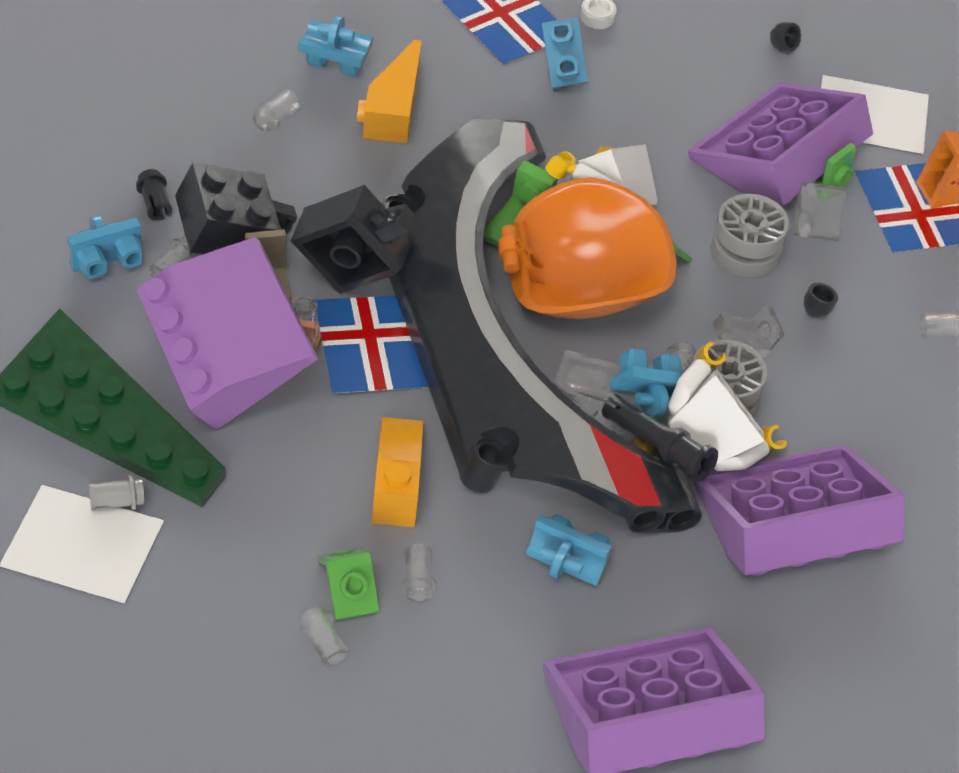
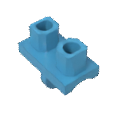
(335, 43)
(564, 52)
(105, 243)
(650, 386)
(569, 550)

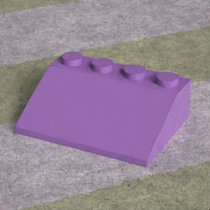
(784, 139)
(226, 329)
(802, 509)
(655, 701)

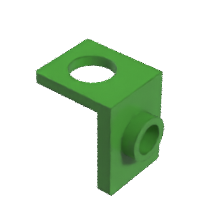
(839, 167)
(351, 583)

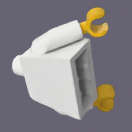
(622, 166)
(717, 417)

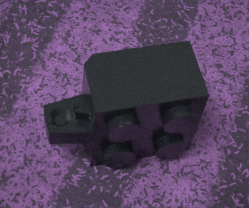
(225, 204)
(354, 238)

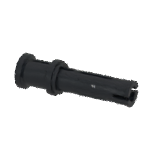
(673, 444)

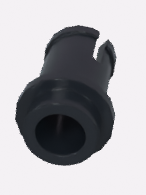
(152, 187)

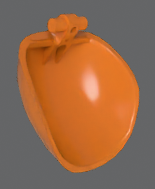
(587, 251)

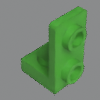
(529, 183)

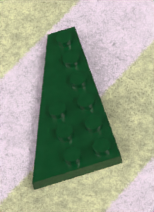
(86, 397)

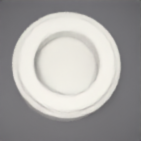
(598, 13)

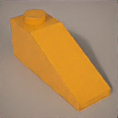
(391, 98)
(398, 472)

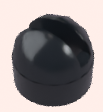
(786, 36)
(820, 299)

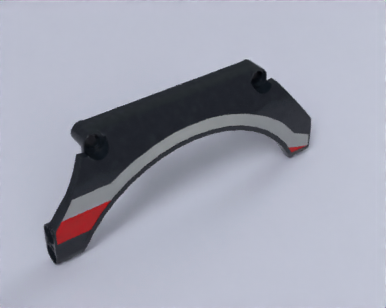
(484, 385)

